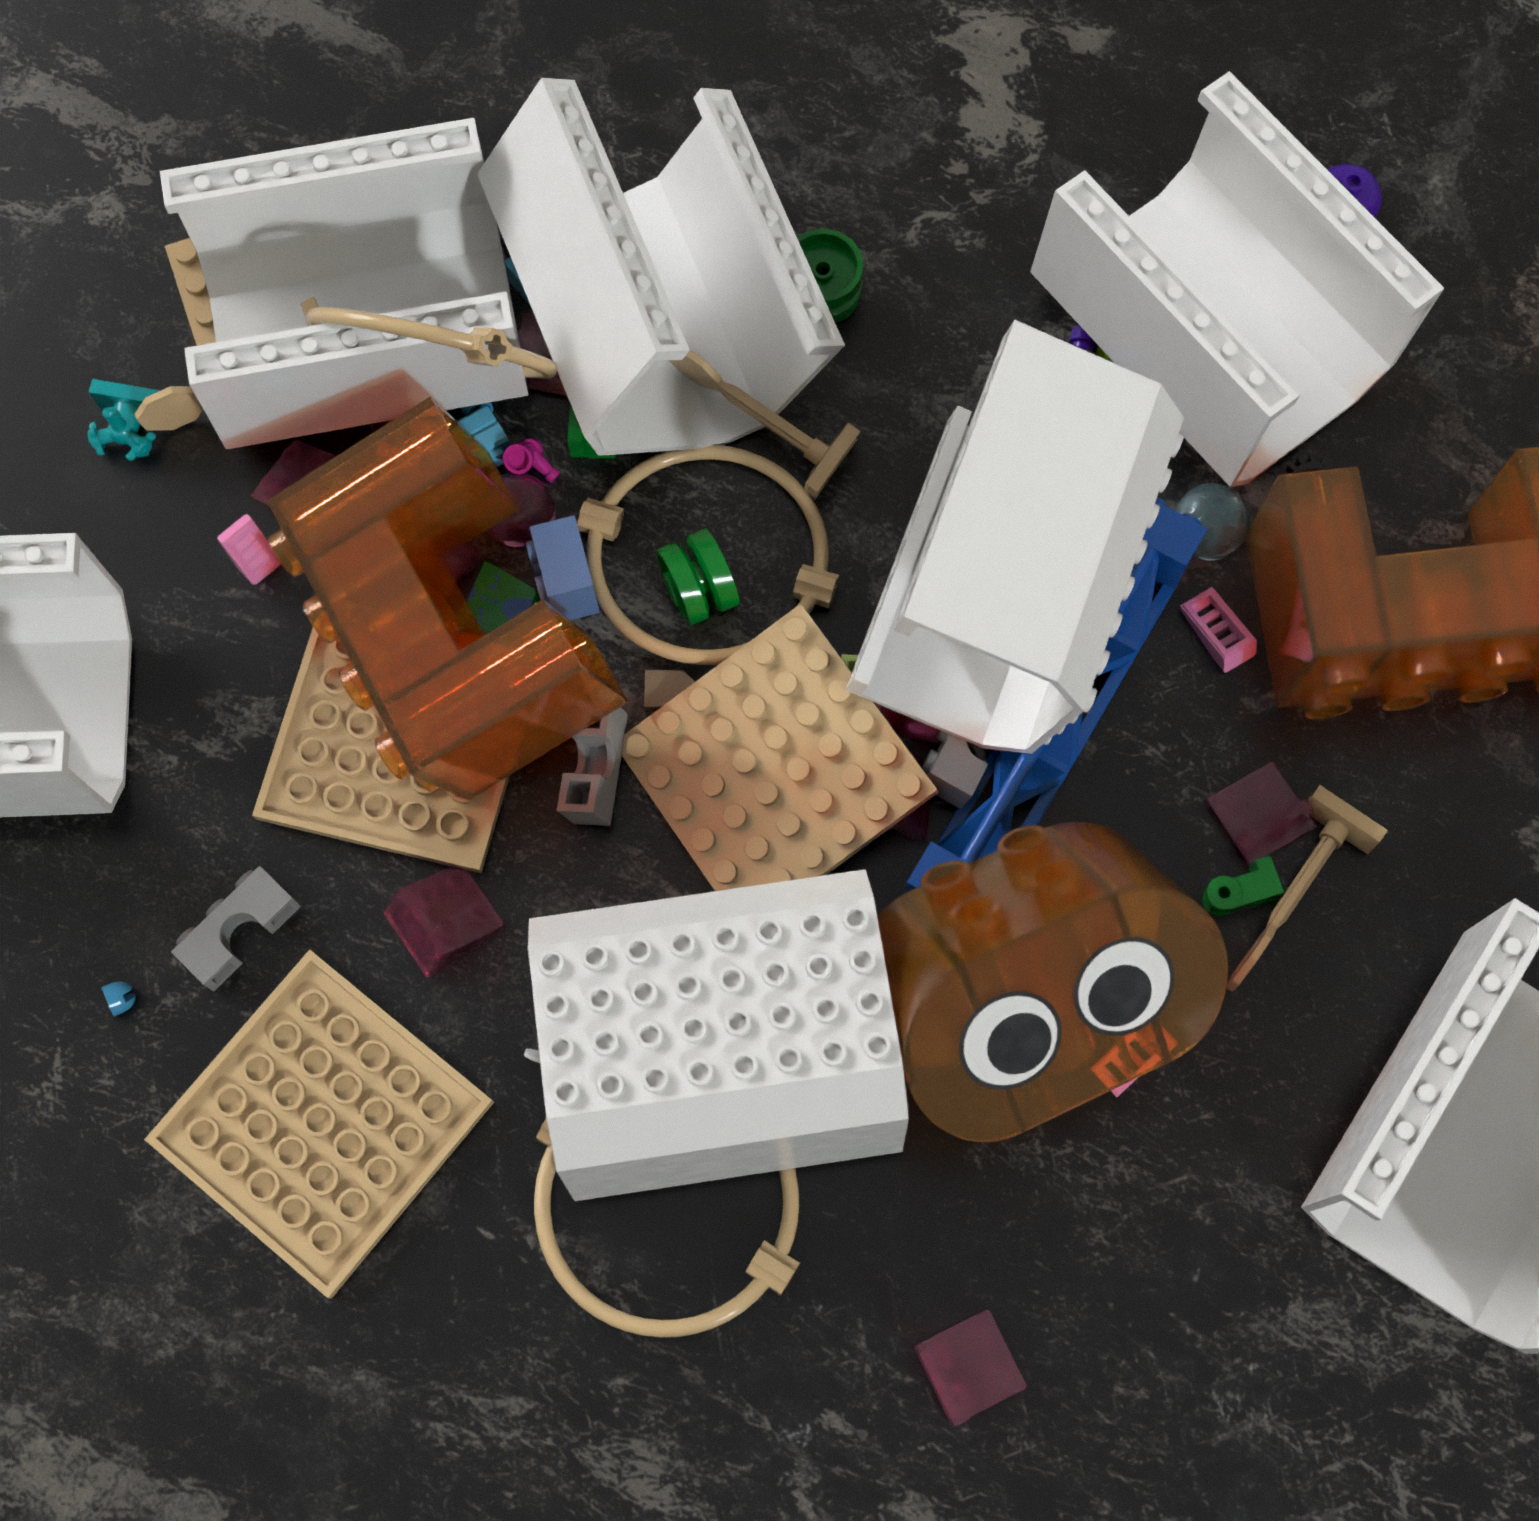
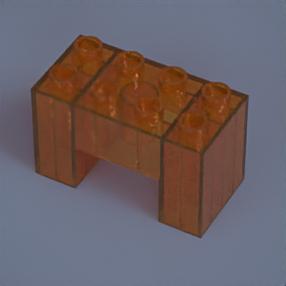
(373, 547)
(1395, 623)

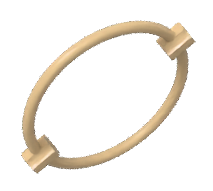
(471, 344)
(604, 521)
(769, 1267)

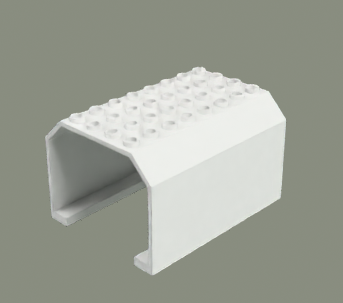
(360, 227)
(657, 272)
(1239, 286)
(1022, 547)
(61, 678)
(716, 1035)
(1447, 1142)

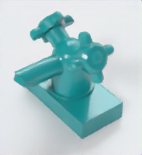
(119, 407)

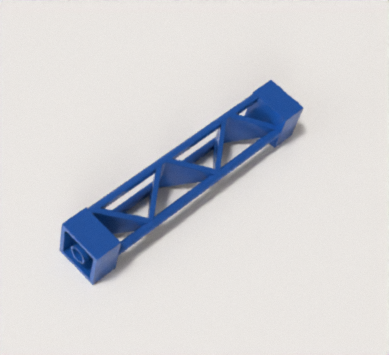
(1020, 776)

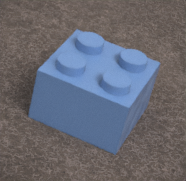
(562, 568)

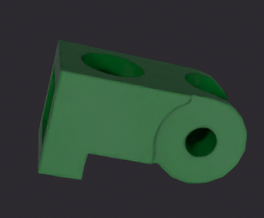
(1231, 895)

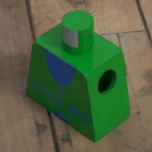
(499, 597)

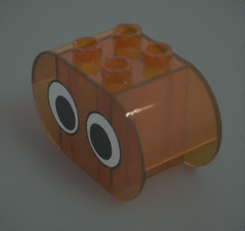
(1045, 978)

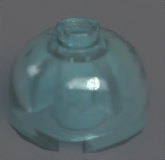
(1223, 514)

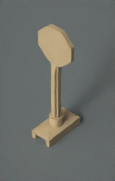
(179, 404)
(823, 456)
(1341, 824)

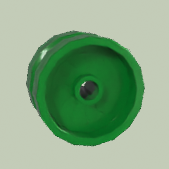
(837, 269)
(700, 576)

